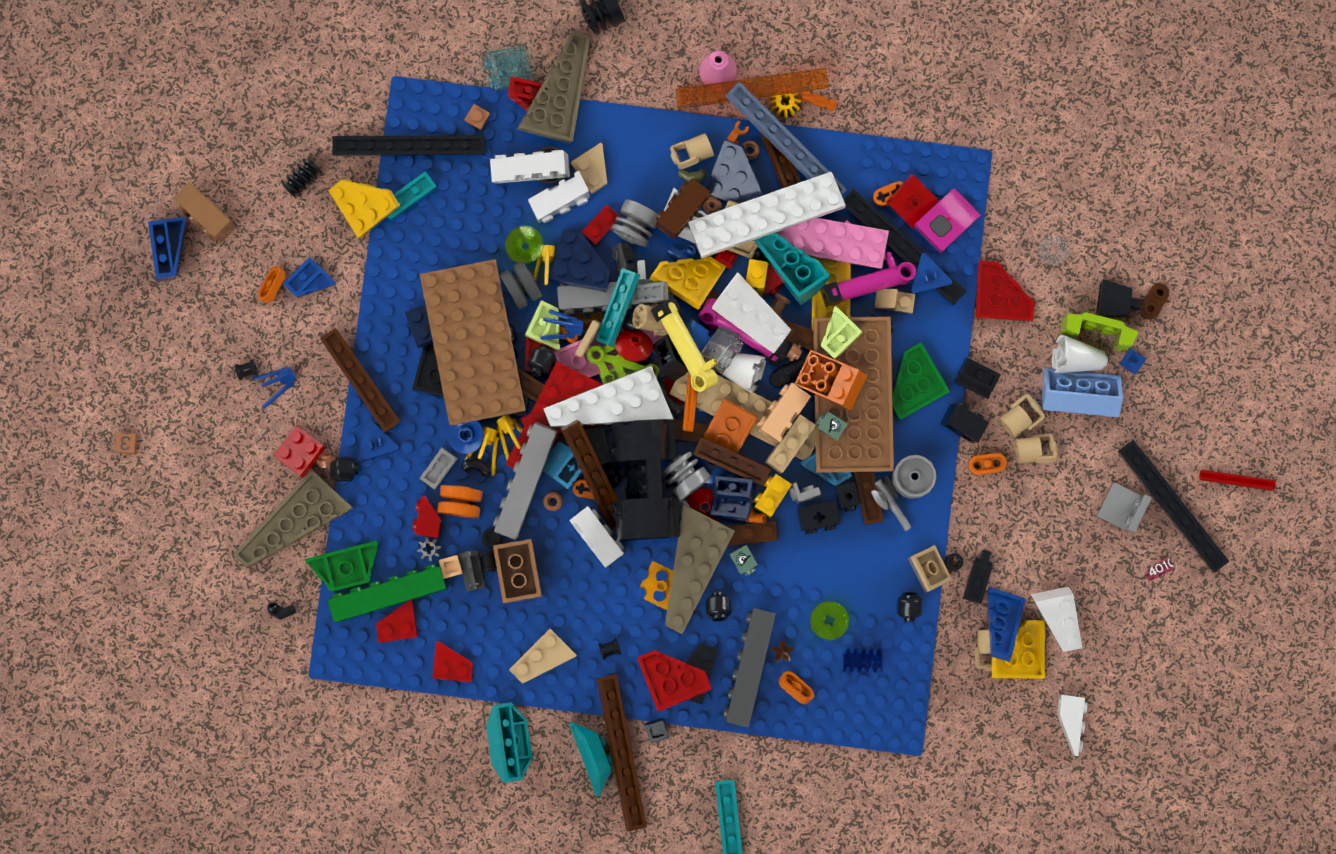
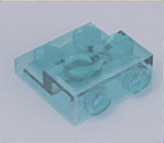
(504, 64)

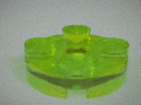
(819, 615)

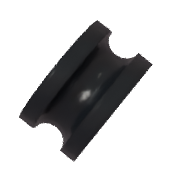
(949, 558)

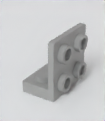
(1123, 508)

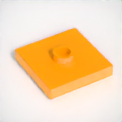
(651, 584)

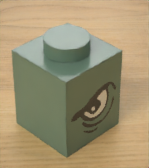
(831, 425)
(744, 561)

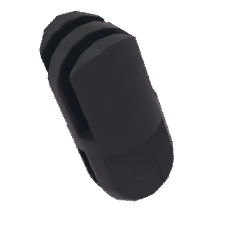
(786, 373)

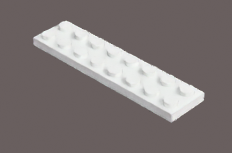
(766, 214)

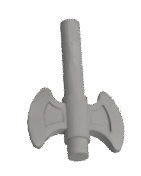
(885, 496)

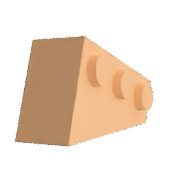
(783, 412)

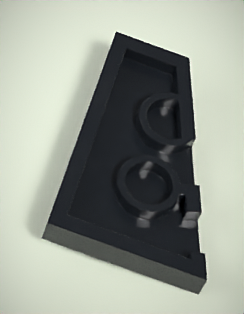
(702, 658)

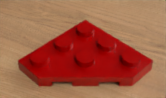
(1000, 295)
(672, 680)

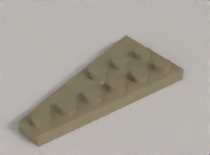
(558, 99)
(298, 515)
(696, 559)

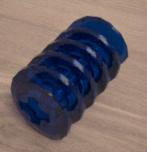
(862, 660)

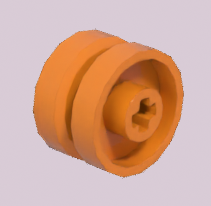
(460, 498)

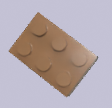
(203, 213)
(517, 571)

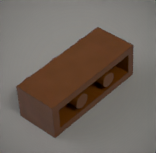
(682, 208)

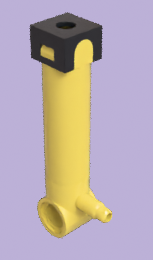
(701, 373)

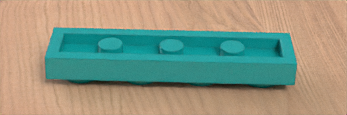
(617, 307)
(728, 817)

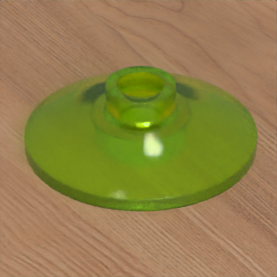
(517, 238)

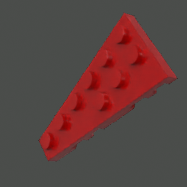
(560, 386)

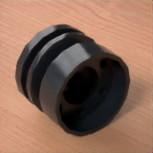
(599, 12)

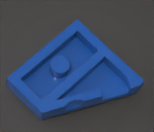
(308, 279)

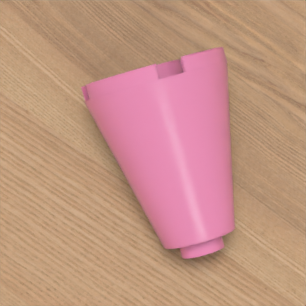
(717, 68)

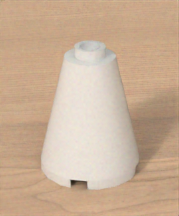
(1076, 356)
(746, 371)

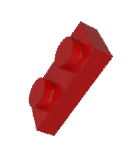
(600, 225)

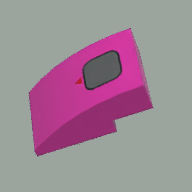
(947, 220)

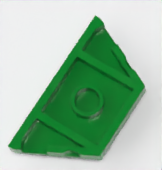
(346, 566)

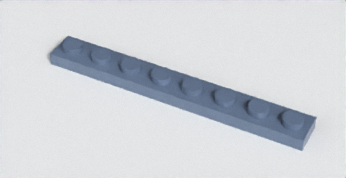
(777, 134)

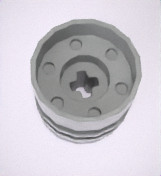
(635, 224)
(685, 476)

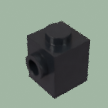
(847, 496)

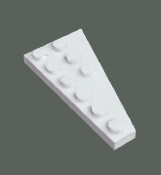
(622, 400)

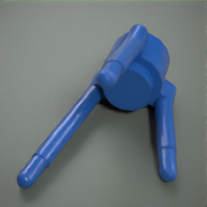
(572, 326)
(285, 376)

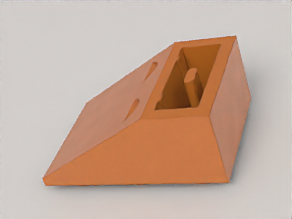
(831, 379)

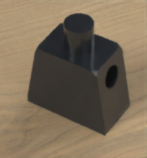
(1116, 300)

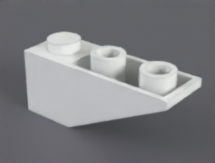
(1070, 715)

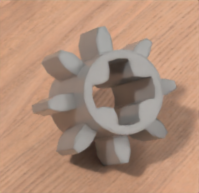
(424, 546)

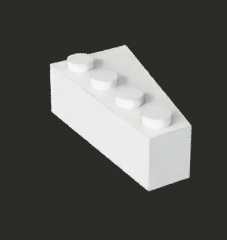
(530, 167)
(751, 314)

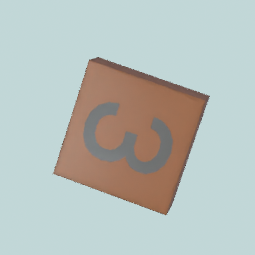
(126, 443)

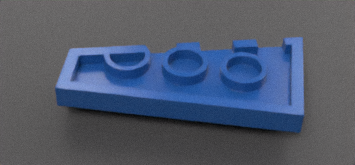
(1004, 620)

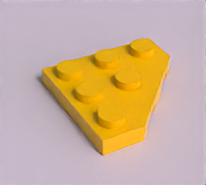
(363, 204)
(689, 278)
(1027, 655)

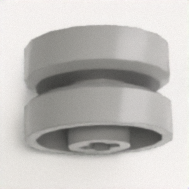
(906, 485)

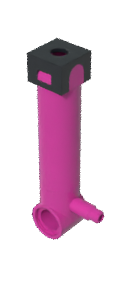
(838, 292)
(714, 320)

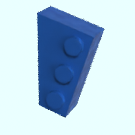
(166, 246)

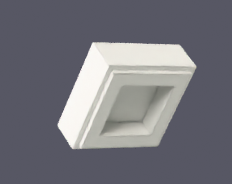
(641, 269)

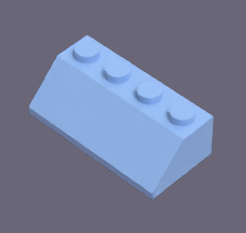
(1082, 393)

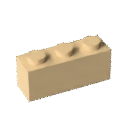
(790, 444)

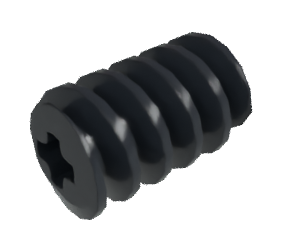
(301, 177)

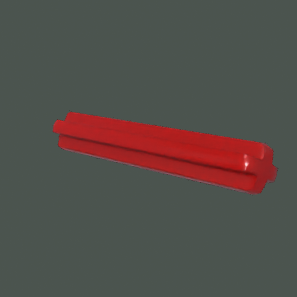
(1238, 480)

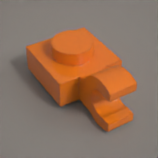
(736, 133)

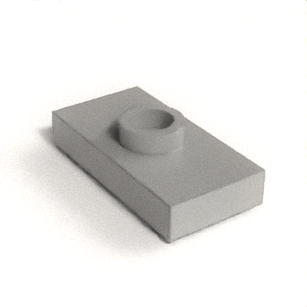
(650, 293)
(438, 468)

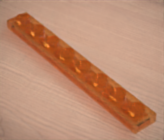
(758, 87)

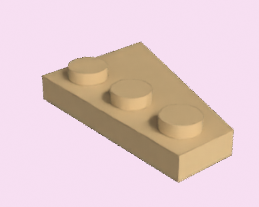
(542, 657)

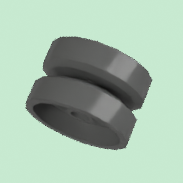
(520, 285)

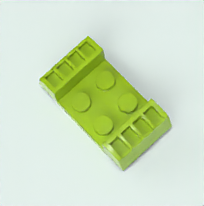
(1124, 336)

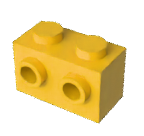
(772, 496)

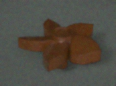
(782, 652)

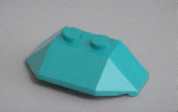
(508, 742)
(593, 755)

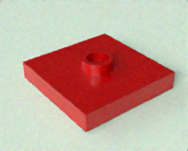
(912, 201)

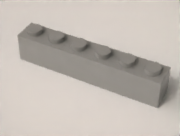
(578, 299)
(526, 480)

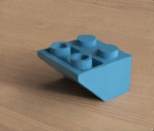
(562, 466)

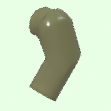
(698, 175)

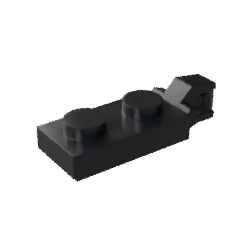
(978, 578)

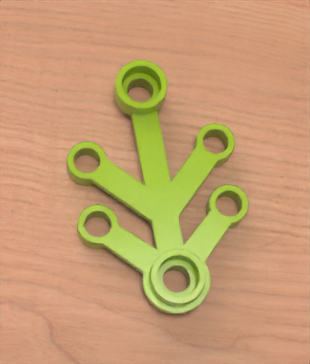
(617, 361)

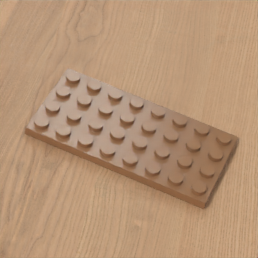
(472, 342)
(868, 437)

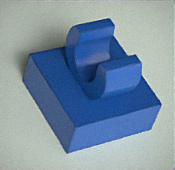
(1132, 361)

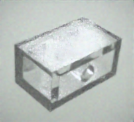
(723, 348)

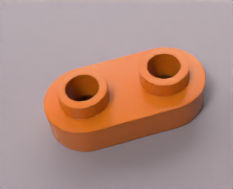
(271, 284)
(986, 463)
(796, 687)

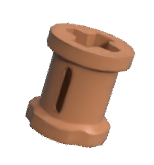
(779, 304)

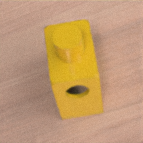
(757, 275)

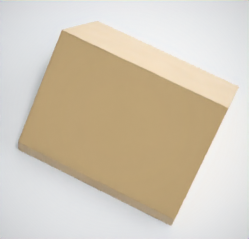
(930, 569)

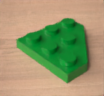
(916, 382)

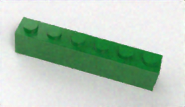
(388, 594)

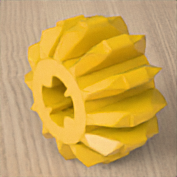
(792, 104)

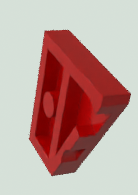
(522, 91)
(398, 624)

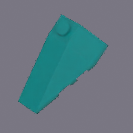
(797, 270)

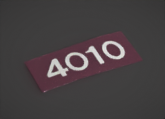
(1160, 568)

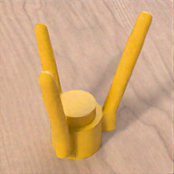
(547, 256)
(506, 425)
(490, 437)

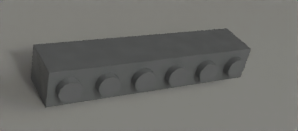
(750, 667)

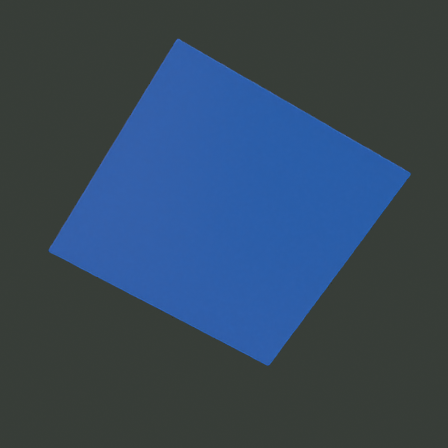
(581, 599)

